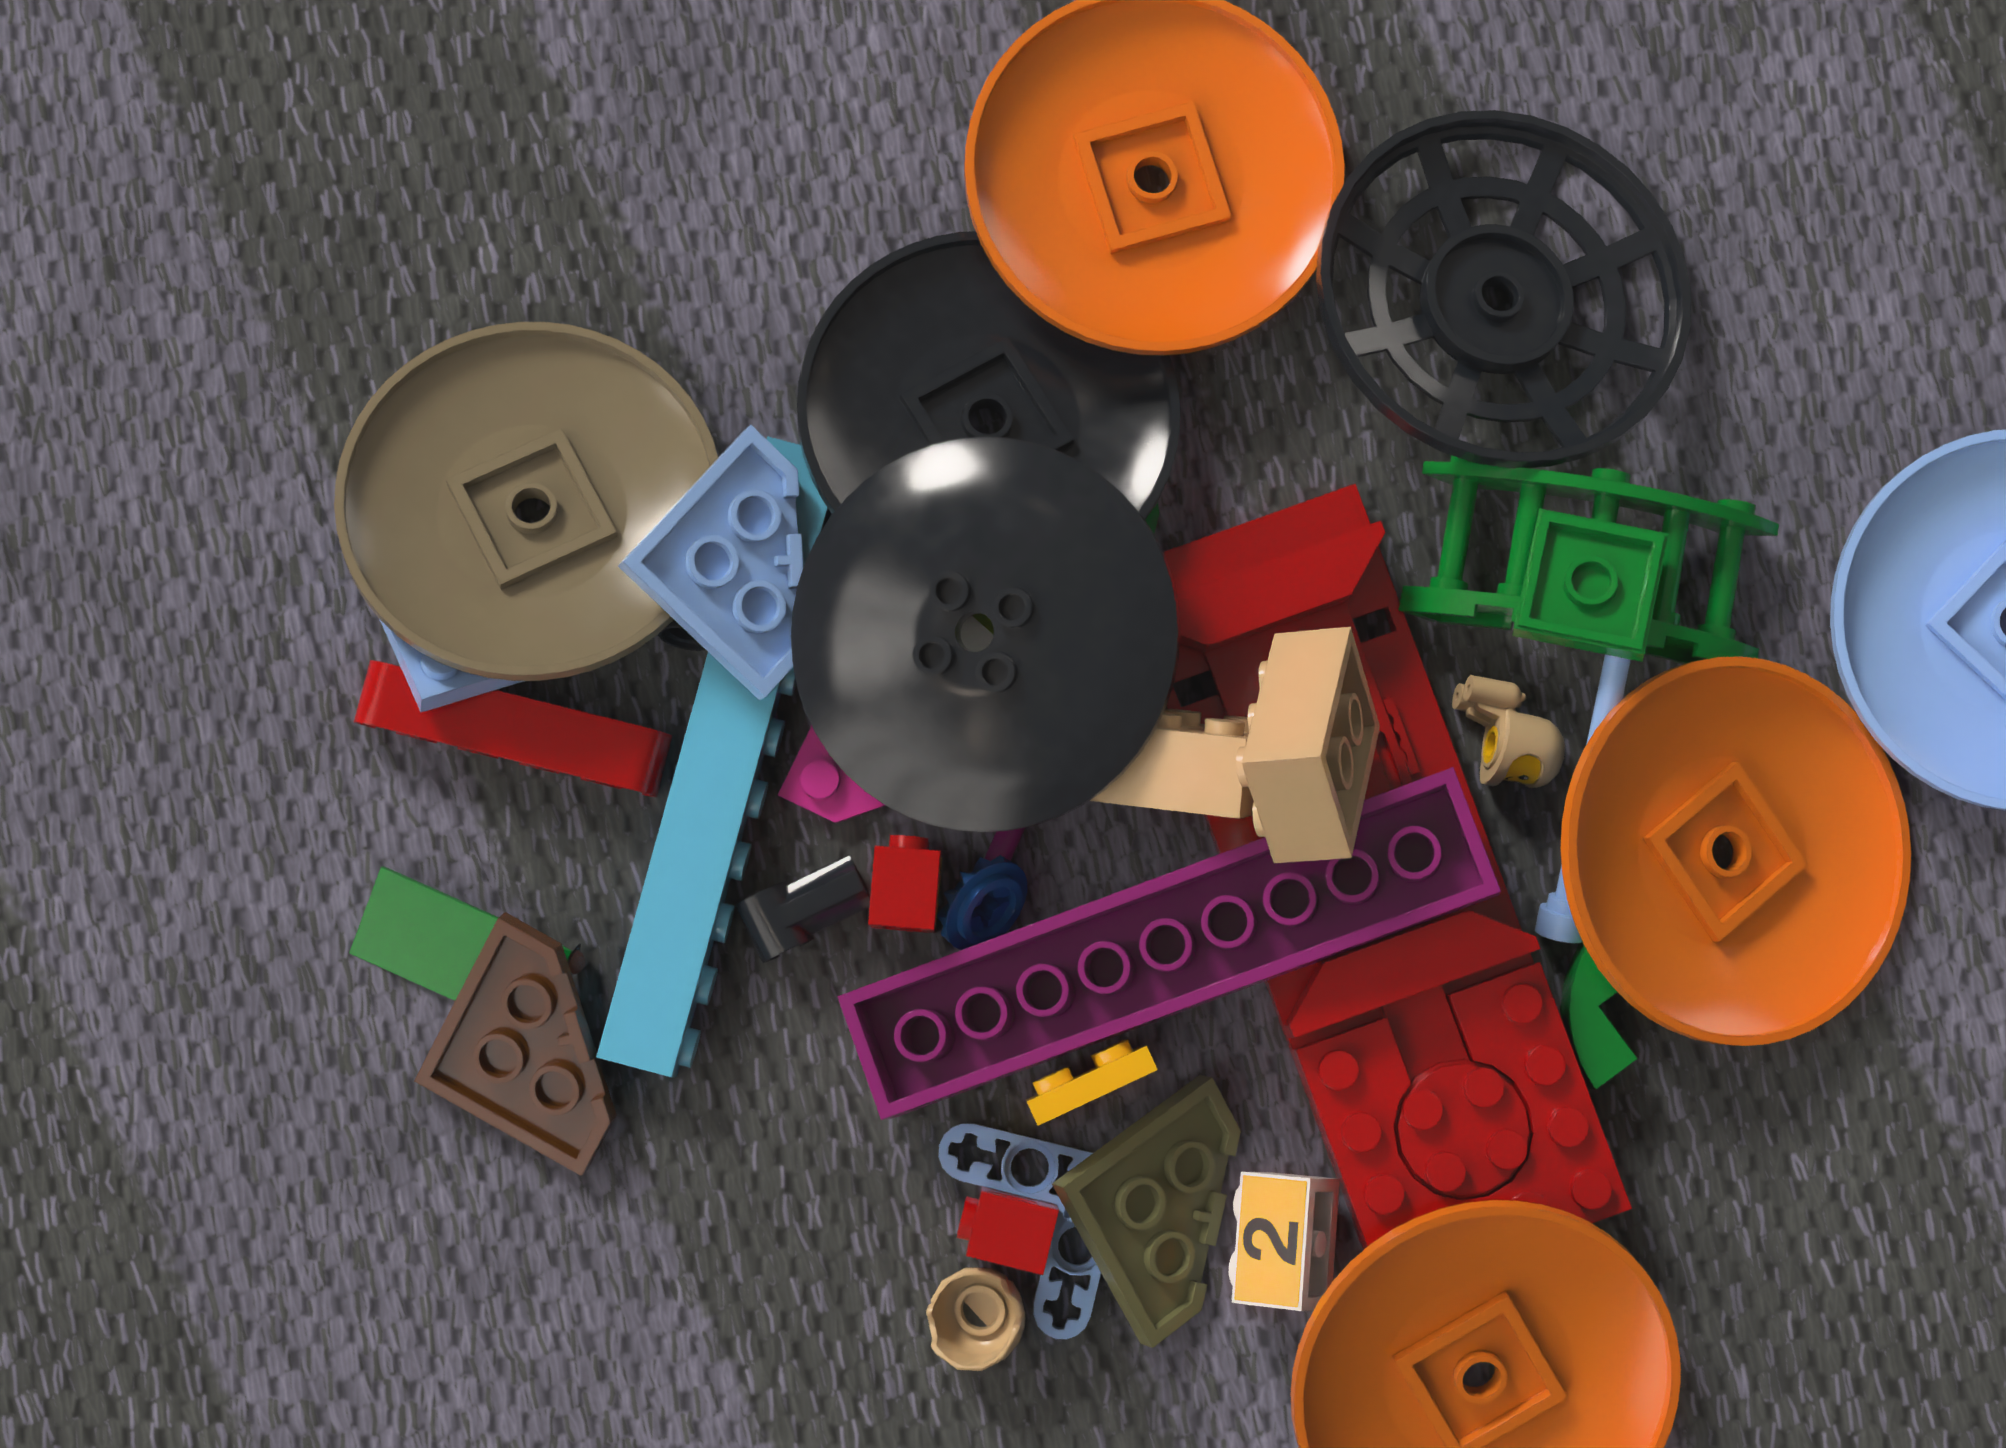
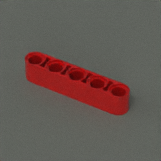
(521, 731)

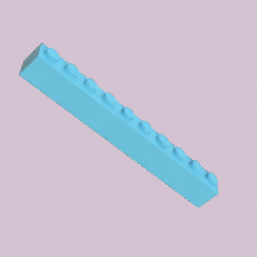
(700, 850)

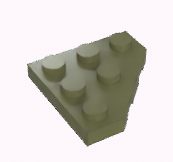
(1156, 1205)

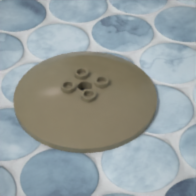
(469, 437)

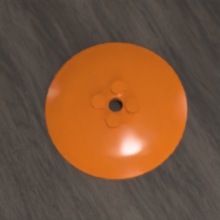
(1166, 87)
(1812, 835)
(1516, 1284)

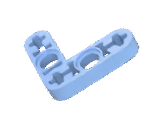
(977, 1175)

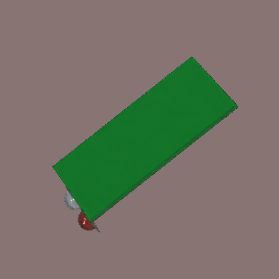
(426, 934)

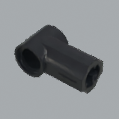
(793, 912)

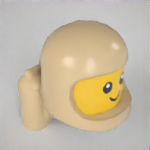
(1514, 743)

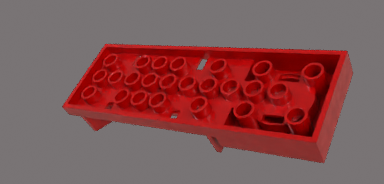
(1440, 1044)

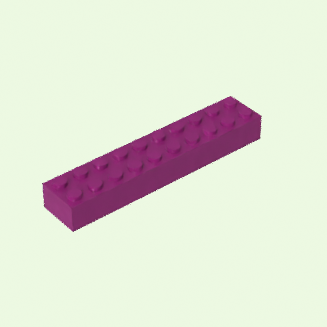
(1163, 949)

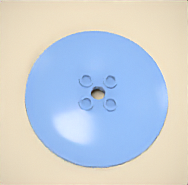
(1922, 618)

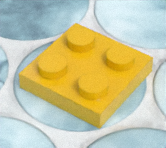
(1113, 1069)

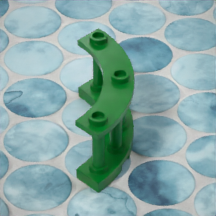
(1452, 603)

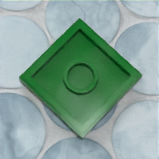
(1590, 585)

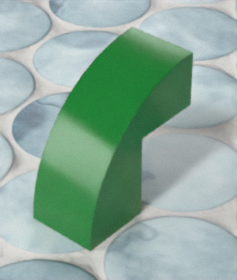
(1593, 1038)

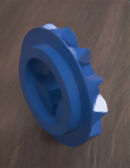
(995, 913)

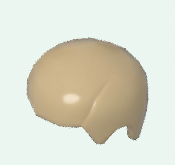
(993, 1301)

